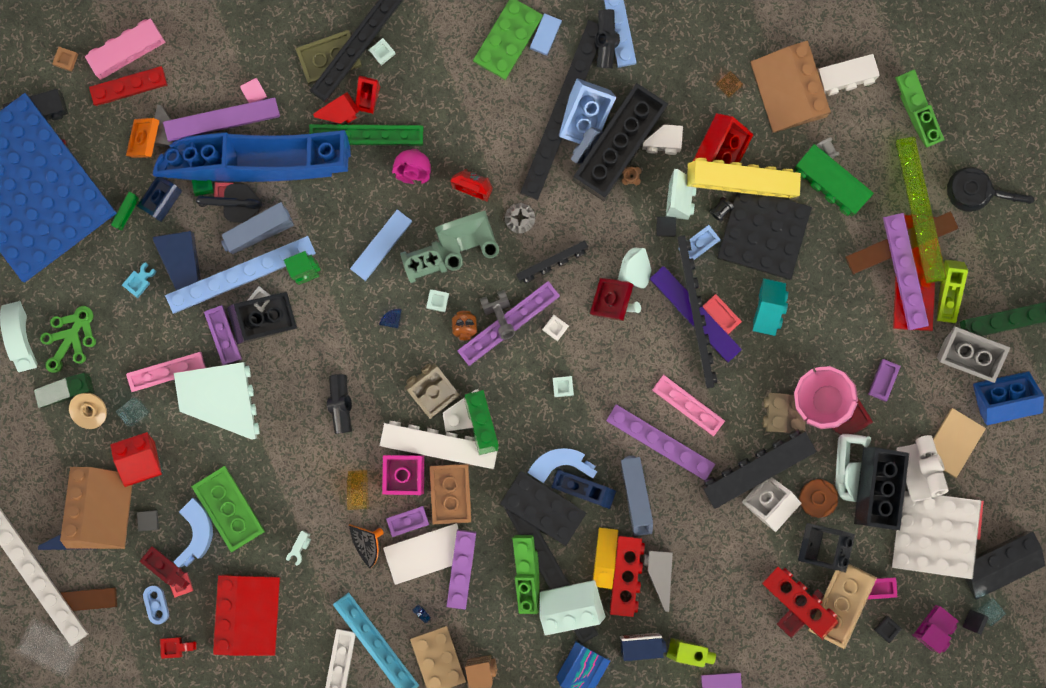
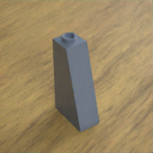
(257, 228)
(637, 496)

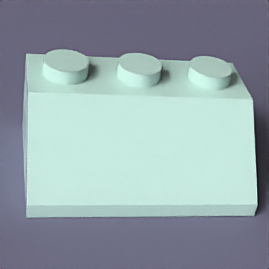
(570, 607)

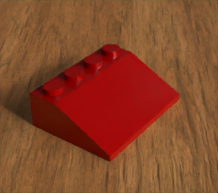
(246, 615)

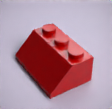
(724, 140)

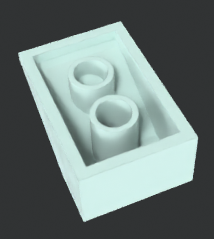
(680, 196)

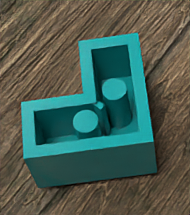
(770, 307)

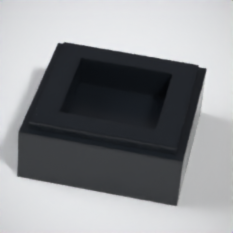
(666, 227)
(975, 622)
(887, 629)

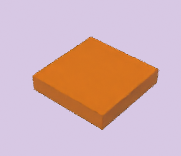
(142, 138)

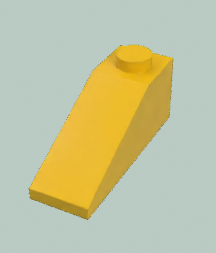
(605, 557)

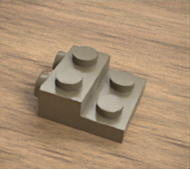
(431, 390)
(781, 414)

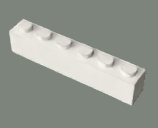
(435, 444)

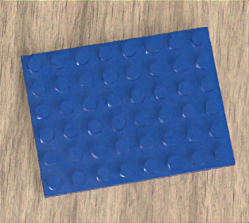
(44, 192)

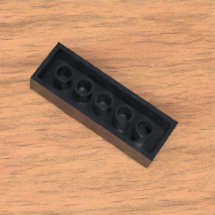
(620, 142)

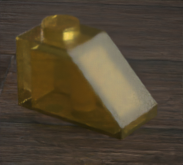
(357, 490)

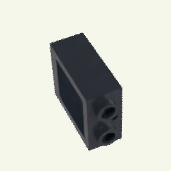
(811, 545)

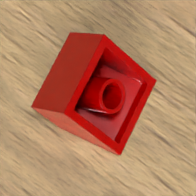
(136, 459)

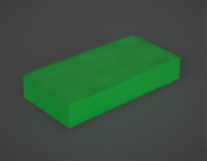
(125, 211)

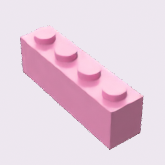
(125, 48)

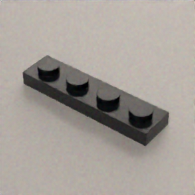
(559, 259)

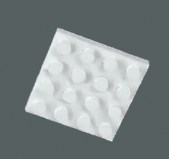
(938, 536)

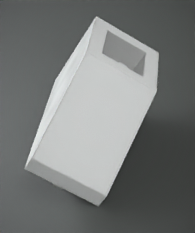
(666, 139)

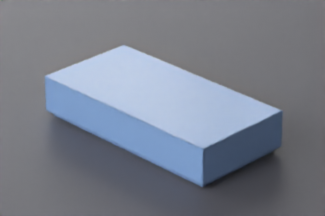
(545, 34)

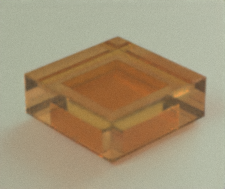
(729, 84)

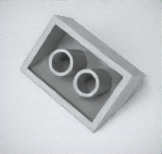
(973, 354)

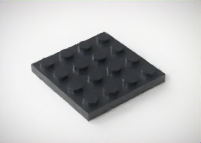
(765, 233)

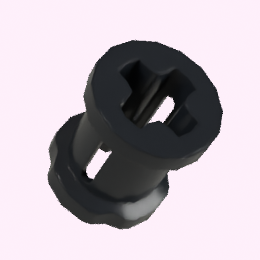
(721, 209)

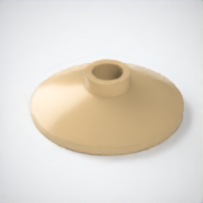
(82, 415)

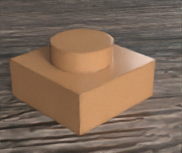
(65, 59)

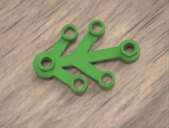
(70, 337)

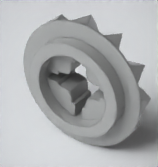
(526, 224)

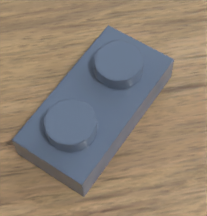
(589, 140)

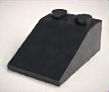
(251, 324)

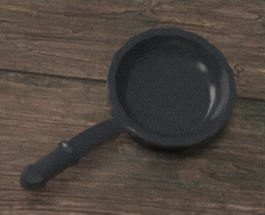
(972, 190)

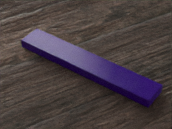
(679, 297)

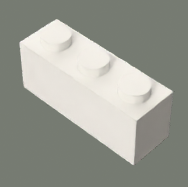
(848, 74)

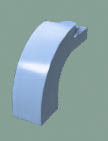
(549, 461)
(202, 532)

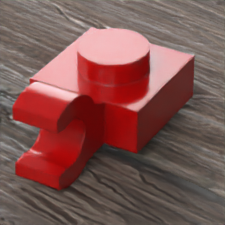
(173, 647)

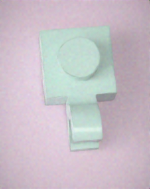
(301, 543)

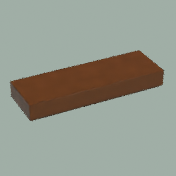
(91, 599)

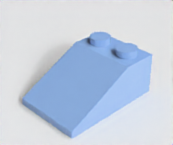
(586, 108)

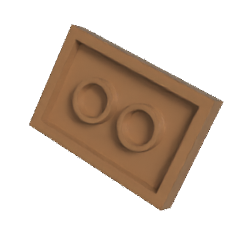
(450, 494)

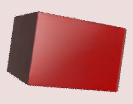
(367, 94)

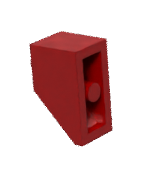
(338, 110)

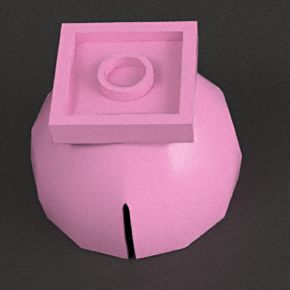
(825, 397)

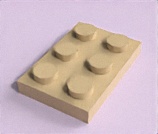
(438, 659)

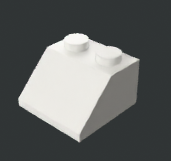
(772, 503)

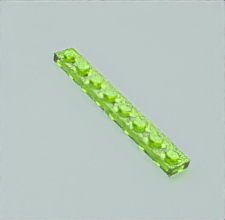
(920, 210)

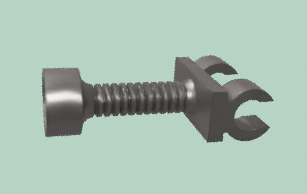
(506, 330)

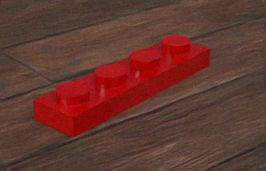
(128, 86)

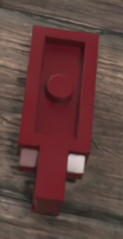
(164, 568)
(790, 622)

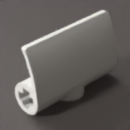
(924, 470)

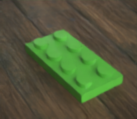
(508, 38)
(228, 509)

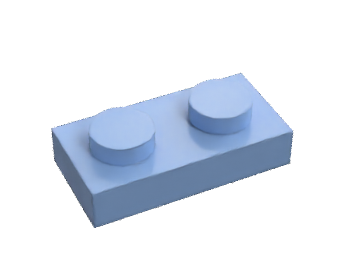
(702, 242)

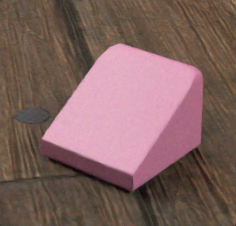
(253, 91)

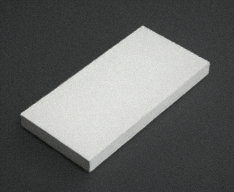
(421, 554)

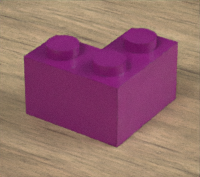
(935, 629)

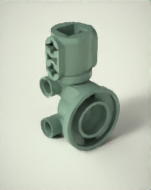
(453, 239)

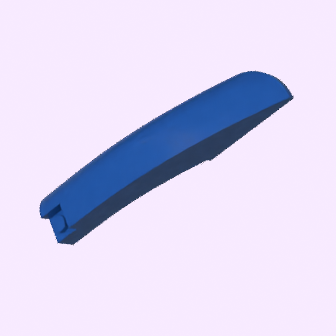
(255, 157)

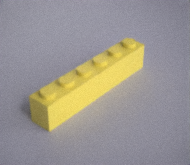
(743, 179)

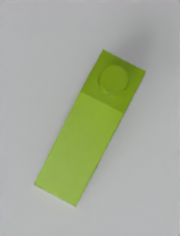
(951, 291)

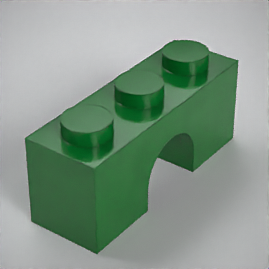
(302, 267)
(481, 422)

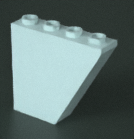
(219, 397)

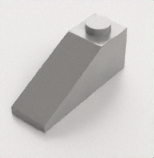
(659, 569)

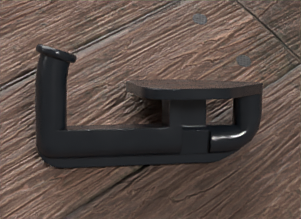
(238, 202)

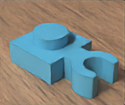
(136, 282)

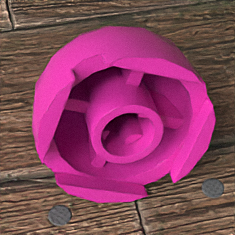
(412, 166)

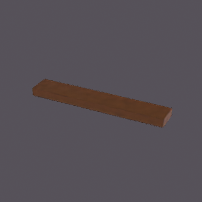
(881, 251)

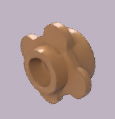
(631, 171)

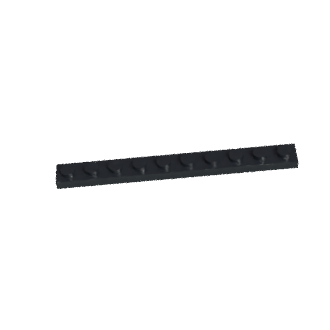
(550, 140)

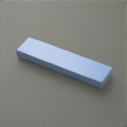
(381, 245)

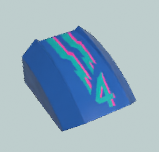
(582, 668)

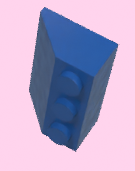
(1008, 398)

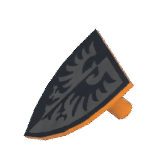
(366, 544)

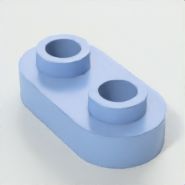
(153, 605)

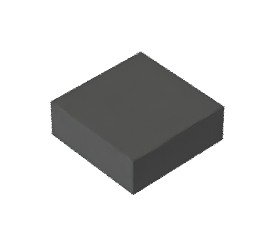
(147, 520)

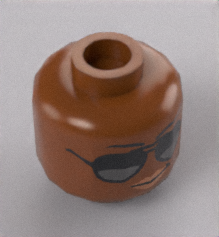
(464, 325)

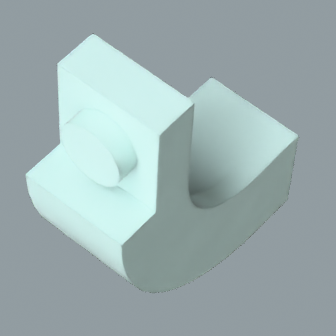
(14, 336)

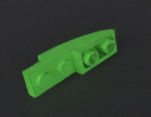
(919, 111)
(527, 574)

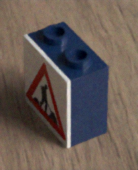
(642, 646)

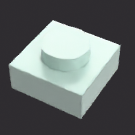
(382, 51)
(437, 300)
(563, 386)

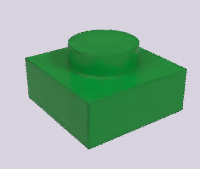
(202, 187)

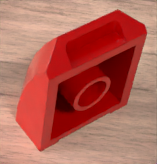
(472, 184)

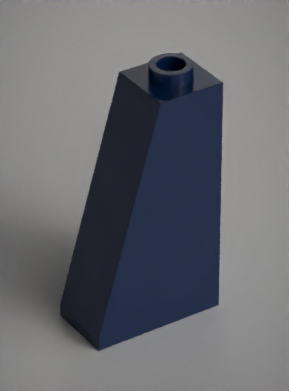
(179, 257)

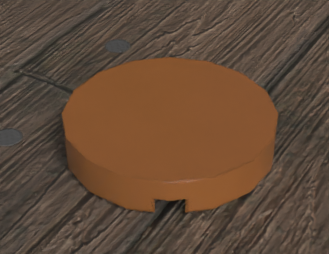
(811, 498)

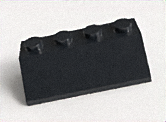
(1006, 564)

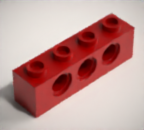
(629, 607)
(821, 626)

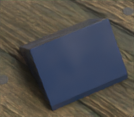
(159, 198)

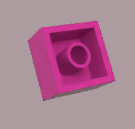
(403, 475)

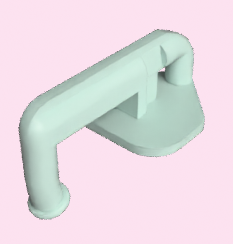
(636, 270)
(848, 473)

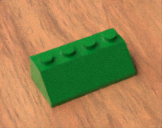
(833, 181)

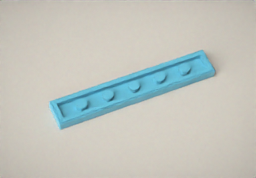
(374, 643)

